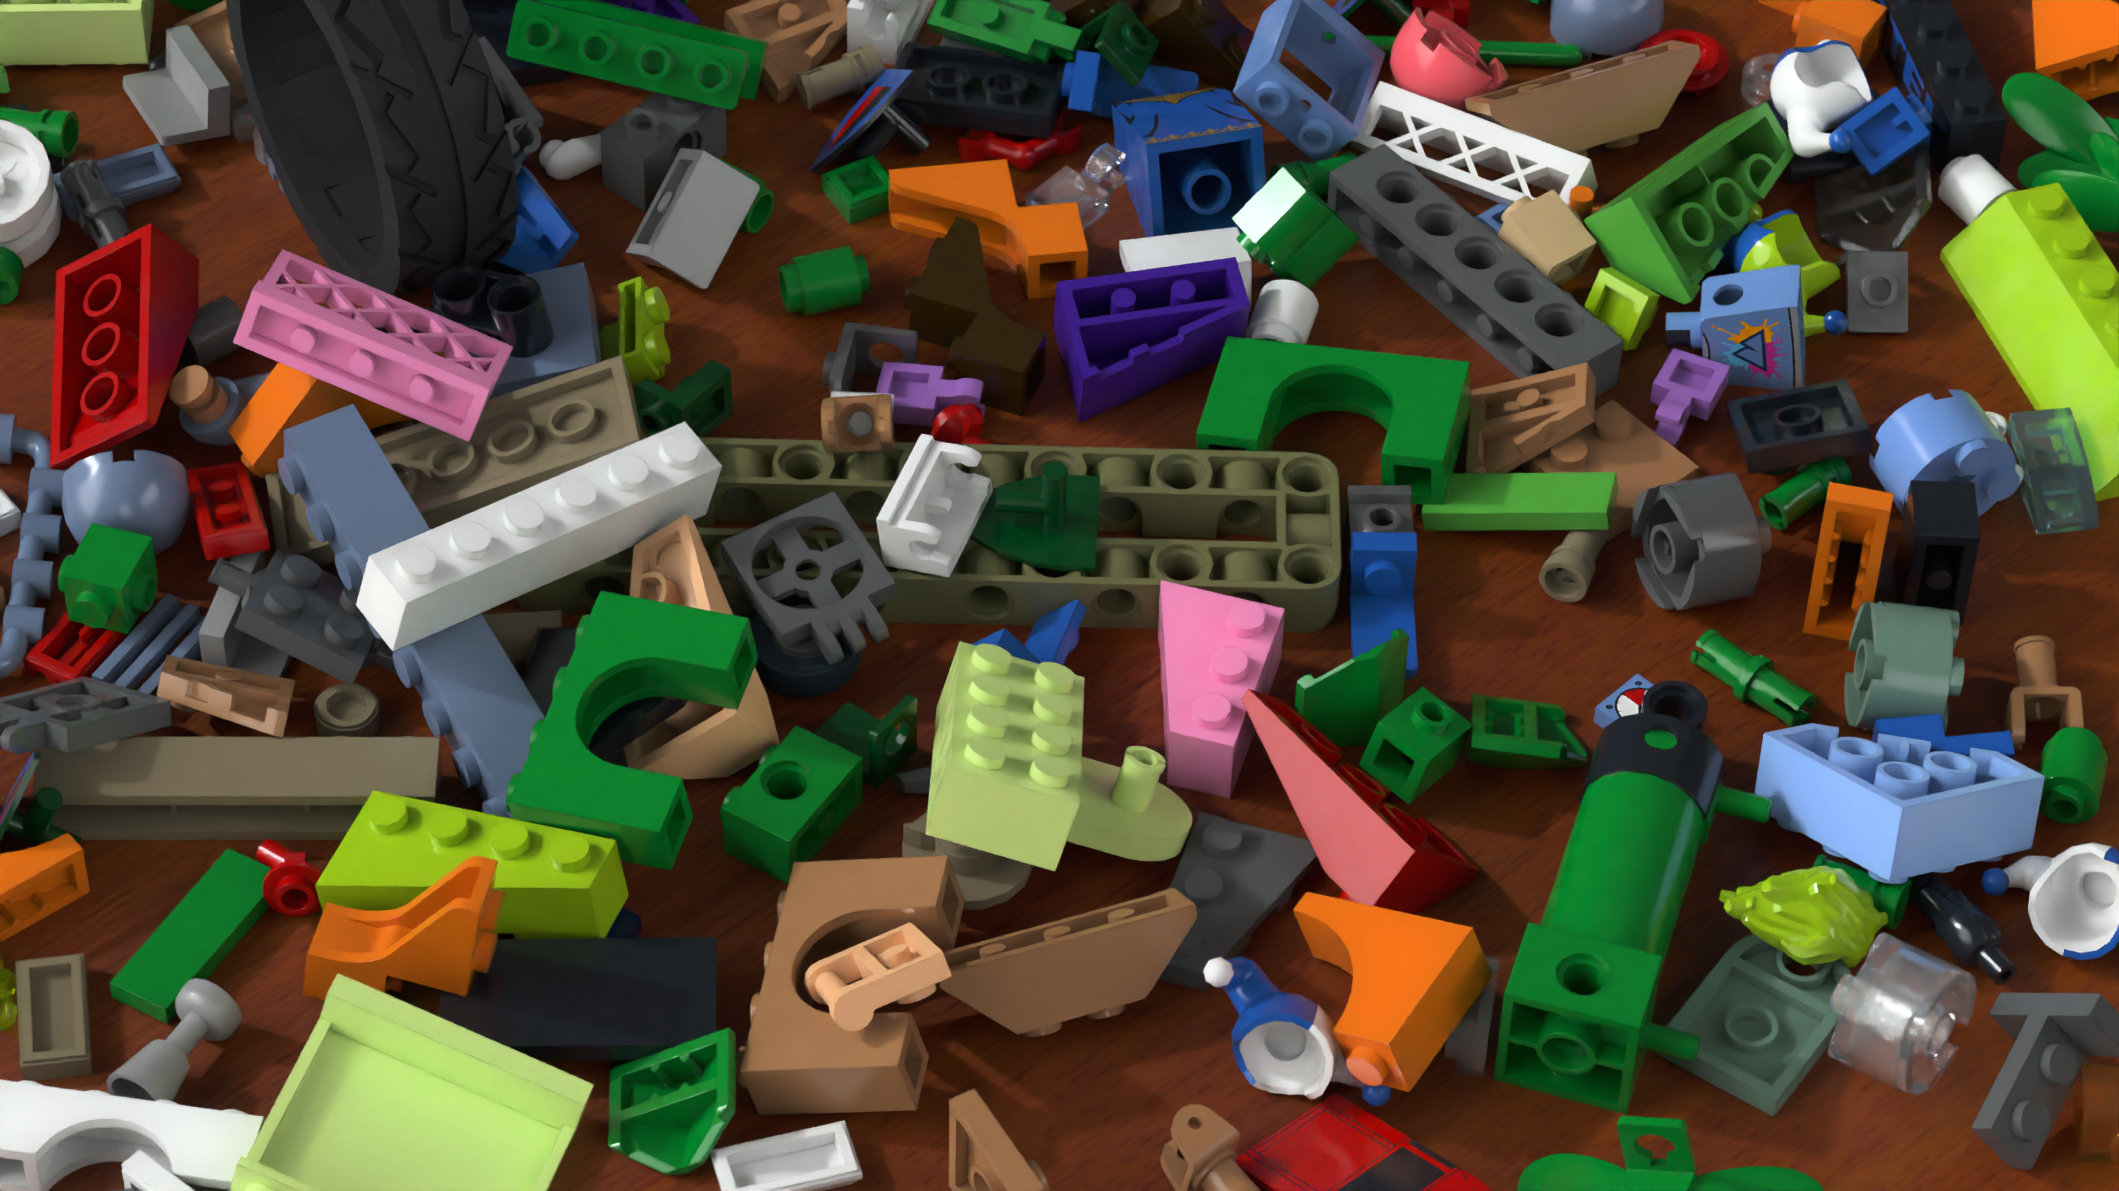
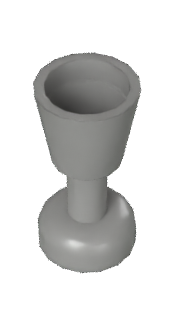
(163, 1064)

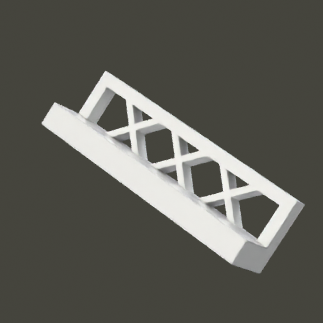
(1471, 142)

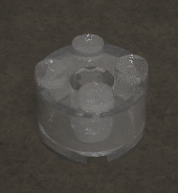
(1900, 1015)

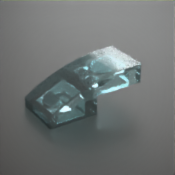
(2055, 471)

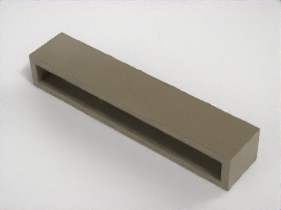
(233, 785)

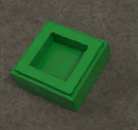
(858, 189)

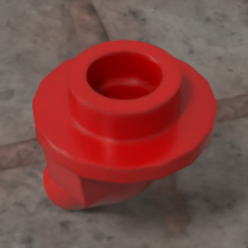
(959, 425)
(290, 881)

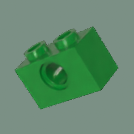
(791, 803)

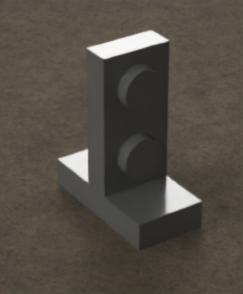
(2051, 1042)

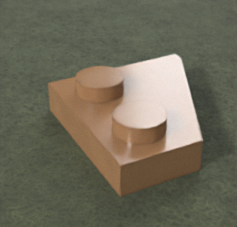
(797, 34)
(1527, 417)

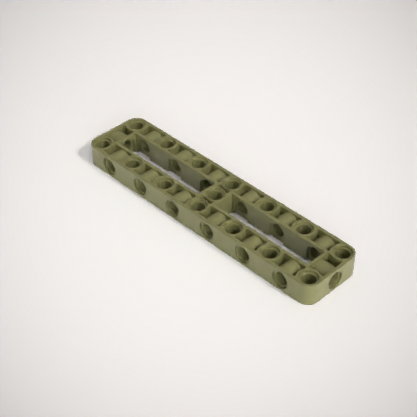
(1140, 490)

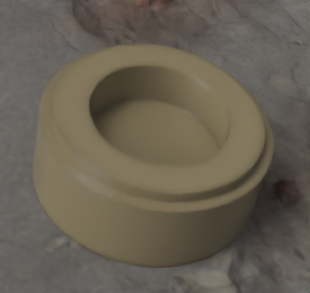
(347, 711)

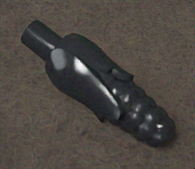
(1963, 927)

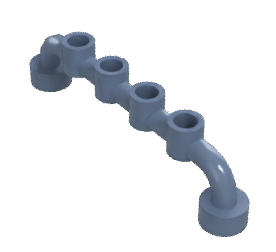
(38, 534)

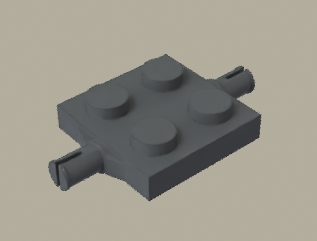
(305, 615)

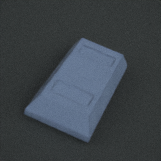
(129, 177)

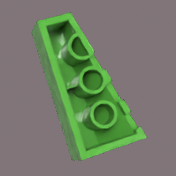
(1686, 211)

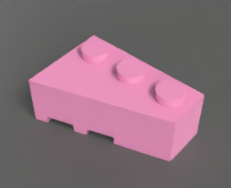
(1209, 659)

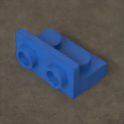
(541, 229)

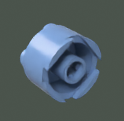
(1947, 443)

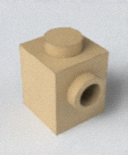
(1548, 236)

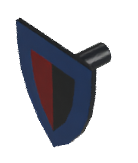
(891, 122)

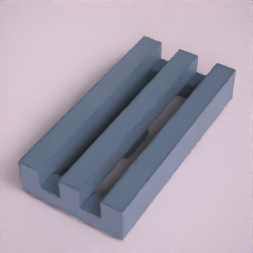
(149, 643)

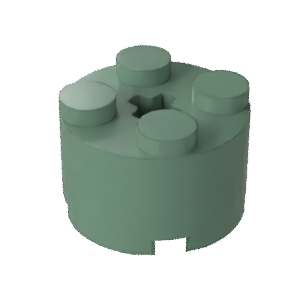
(1902, 663)

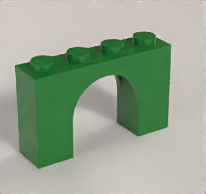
(1415, 398)
(623, 655)

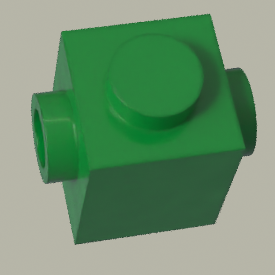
(109, 578)
(1415, 745)

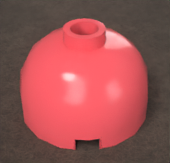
(1442, 61)

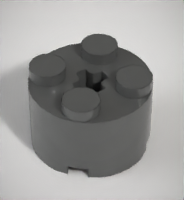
(1699, 542)

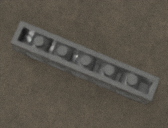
(1469, 270)

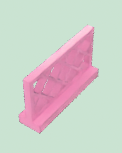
(353, 355)

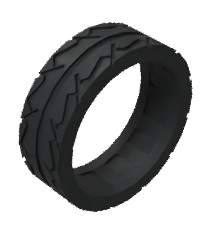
(381, 133)

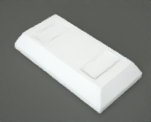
(791, 1161)

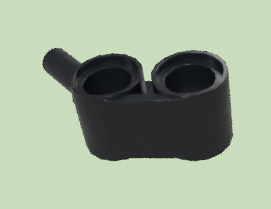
(494, 305)

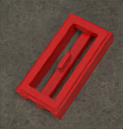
(81, 658)

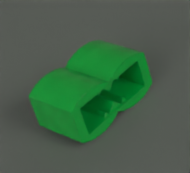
(1293, 230)

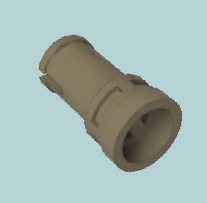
(851, 74)
(1572, 565)

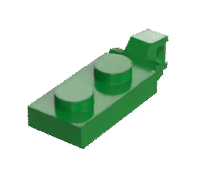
(1010, 27)

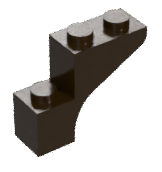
(1190, 33)
(955, 311)

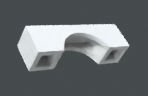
(60, 1130)

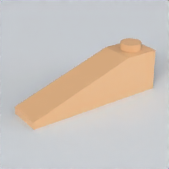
(700, 737)

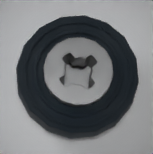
(800, 667)

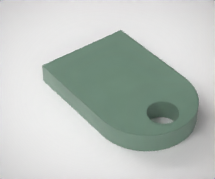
(1759, 1023)

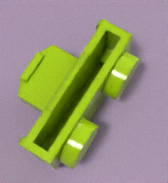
(639, 331)

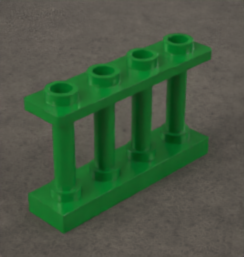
(639, 50)

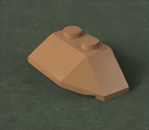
(1594, 102)
(1072, 964)

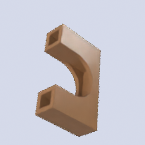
(798, 1054)

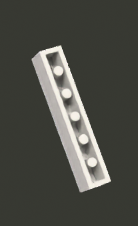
(536, 536)

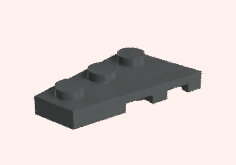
(1236, 881)

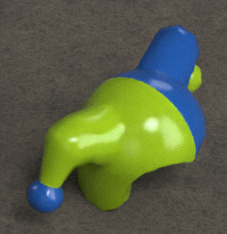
(1783, 242)

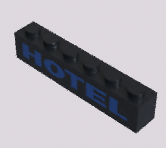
(1938, 65)

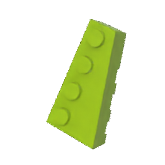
(551, 876)

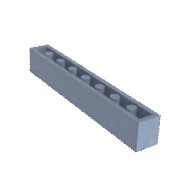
(460, 671)

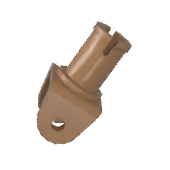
(839, 435)
(2038, 693)
(1207, 1153)

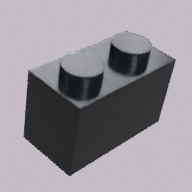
(1937, 545)

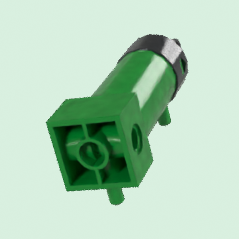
(1592, 968)

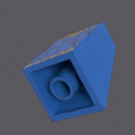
(1189, 159)

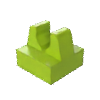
(1622, 305)

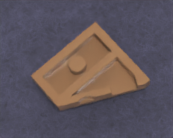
(228, 693)

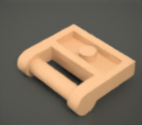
(893, 967)

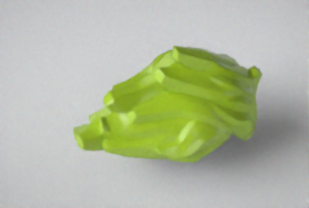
(1809, 914)

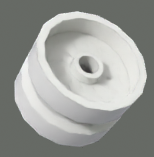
(27, 195)

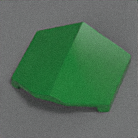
(1357, 693)
(1521, 735)
(674, 1103)

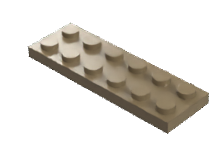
(514, 447)

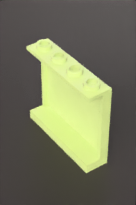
(411, 1106)

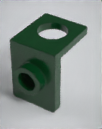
(1122, 42)
(874, 739)

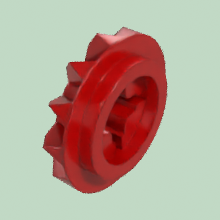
(1711, 66)

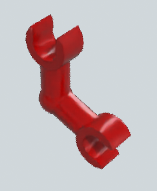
(986, 146)

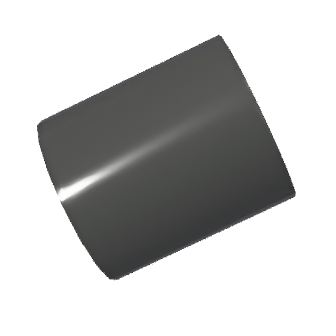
(212, 333)

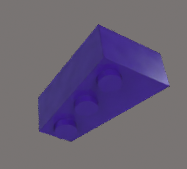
(1145, 328)

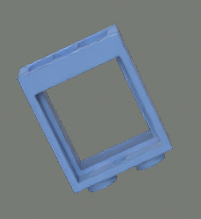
(1344, 63)

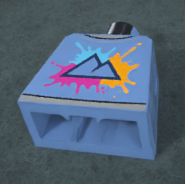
(1749, 324)

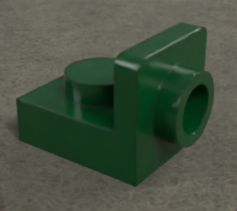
(698, 400)

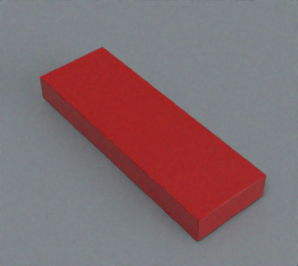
(226, 511)

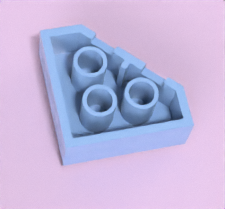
(1896, 801)

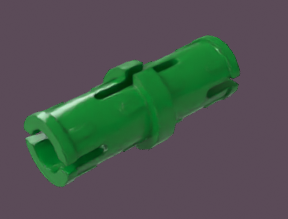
(1753, 679)

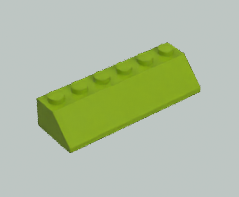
(2050, 312)

